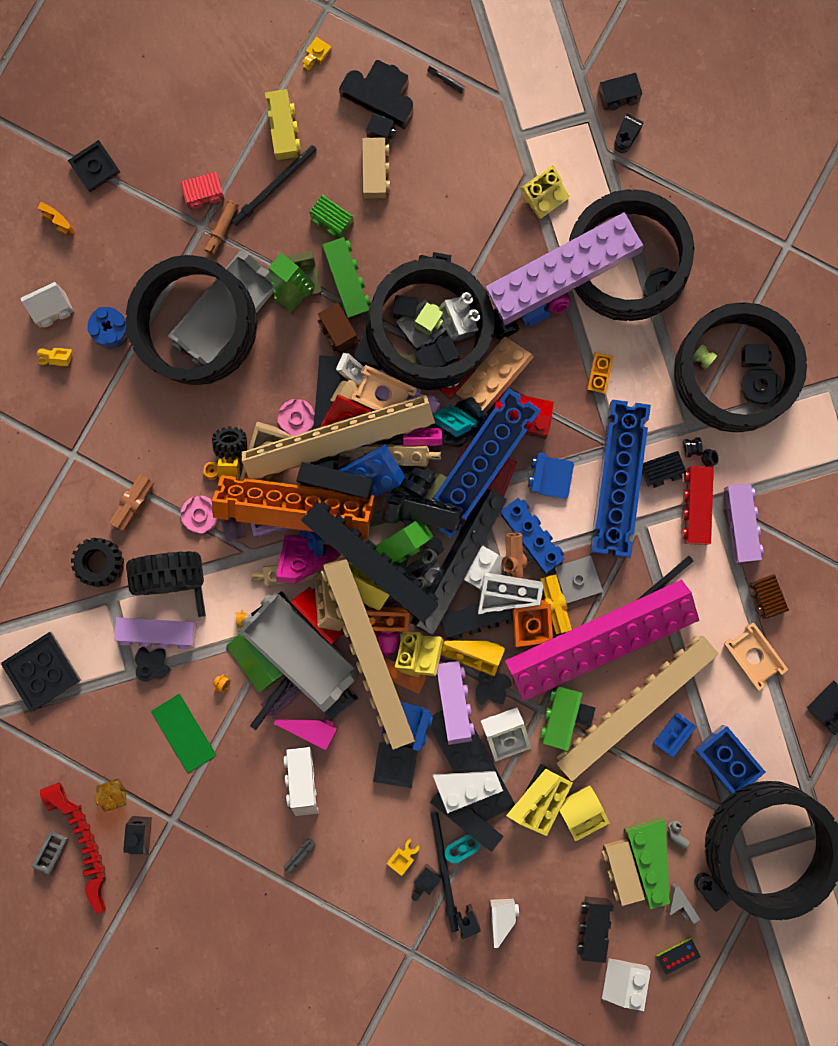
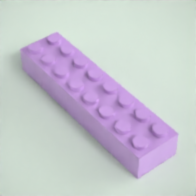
(564, 268)

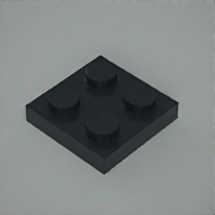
(94, 166)
(395, 765)

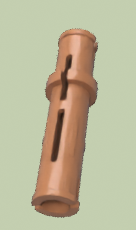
(217, 234)

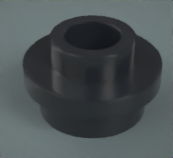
(710, 458)

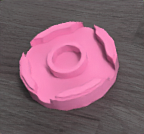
(296, 417)
(198, 515)

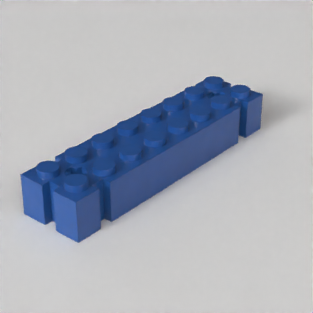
(486, 455)
(620, 478)

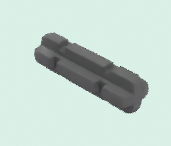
(299, 856)

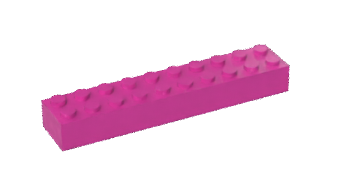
(602, 640)

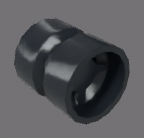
(504, 330)

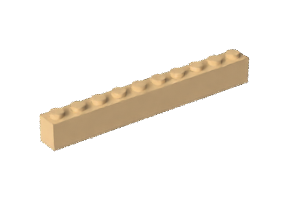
(338, 437)
(368, 652)
(636, 707)

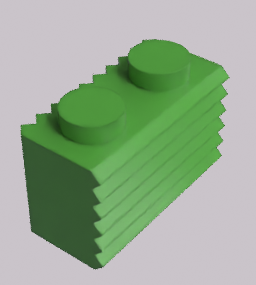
(331, 217)

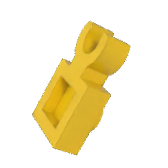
(401, 858)

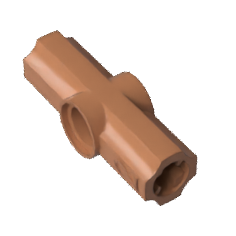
(131, 502)
(515, 560)

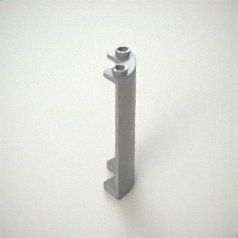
(212, 319)
(299, 651)

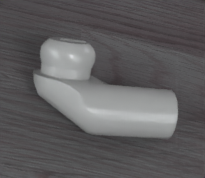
(675, 834)

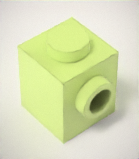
(429, 319)

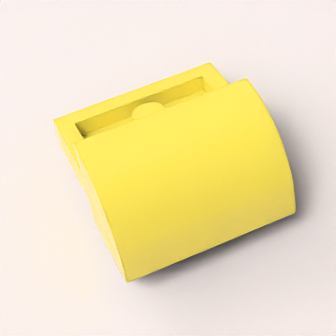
(545, 192)
(418, 654)
(583, 813)

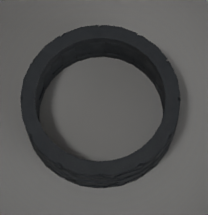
(658, 209)
(445, 275)
(142, 301)
(779, 331)
(810, 888)

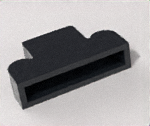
(380, 92)

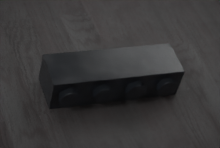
(470, 621)

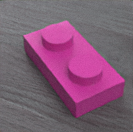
(423, 437)

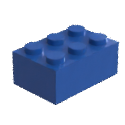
(377, 466)
(728, 760)

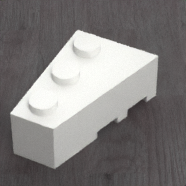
(508, 592)
(301, 781)
(466, 788)

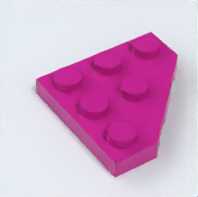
(299, 562)

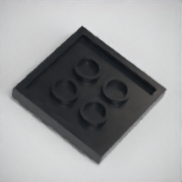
(40, 671)

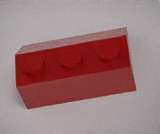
(541, 424)
(306, 604)

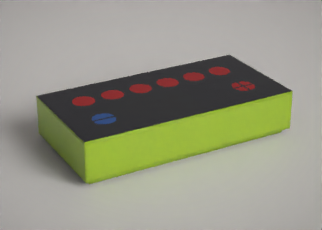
(678, 956)

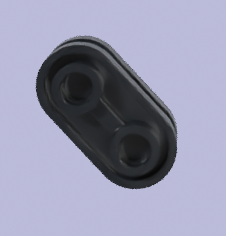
(424, 476)

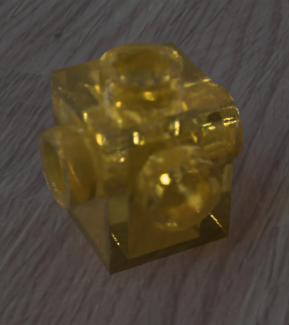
(110, 795)

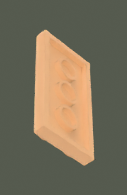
(495, 373)

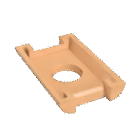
(372, 380)
(770, 660)

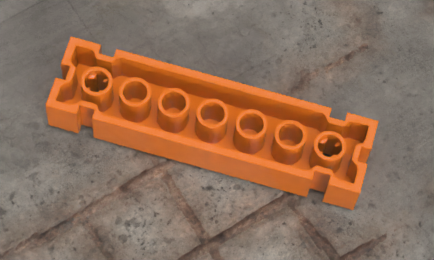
(285, 504)

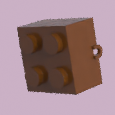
(339, 330)

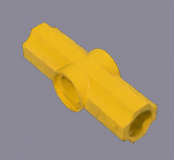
(558, 604)

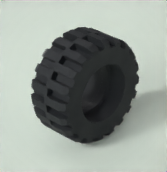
(164, 573)

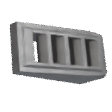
(56, 856)

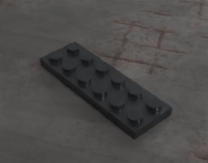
(468, 758)

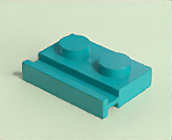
(454, 420)

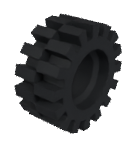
(229, 442)

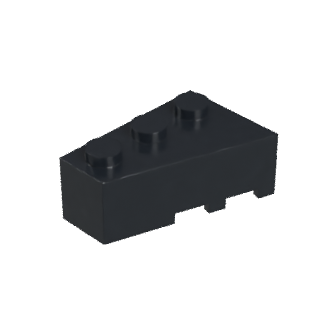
(594, 929)

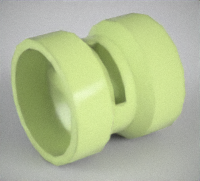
(703, 356)

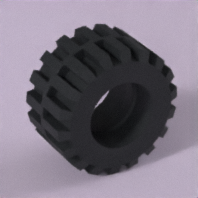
(82, 557)

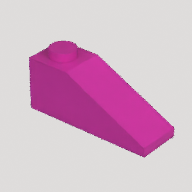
(312, 730)

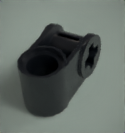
(628, 132)
(712, 892)

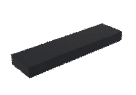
(471, 824)

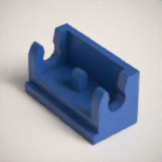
(674, 734)

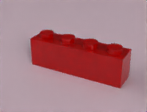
(698, 505)

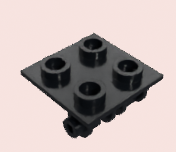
(825, 707)

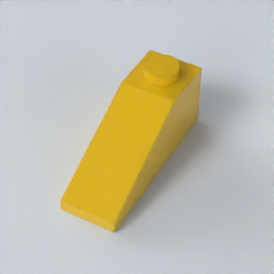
(476, 654)

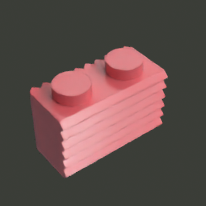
(202, 190)

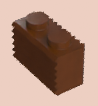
(768, 597)

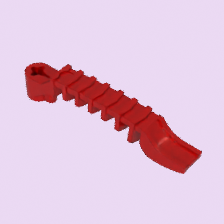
(55, 797)

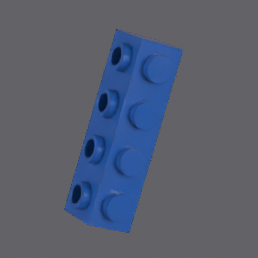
(534, 539)

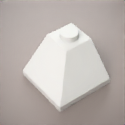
(502, 918)

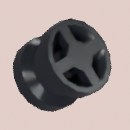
(692, 447)

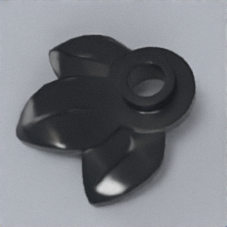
(153, 662)
(494, 689)

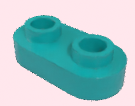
(463, 848)

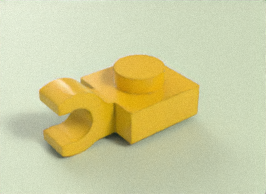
(317, 51)
(57, 356)

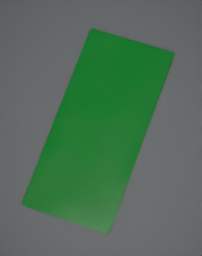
(183, 733)

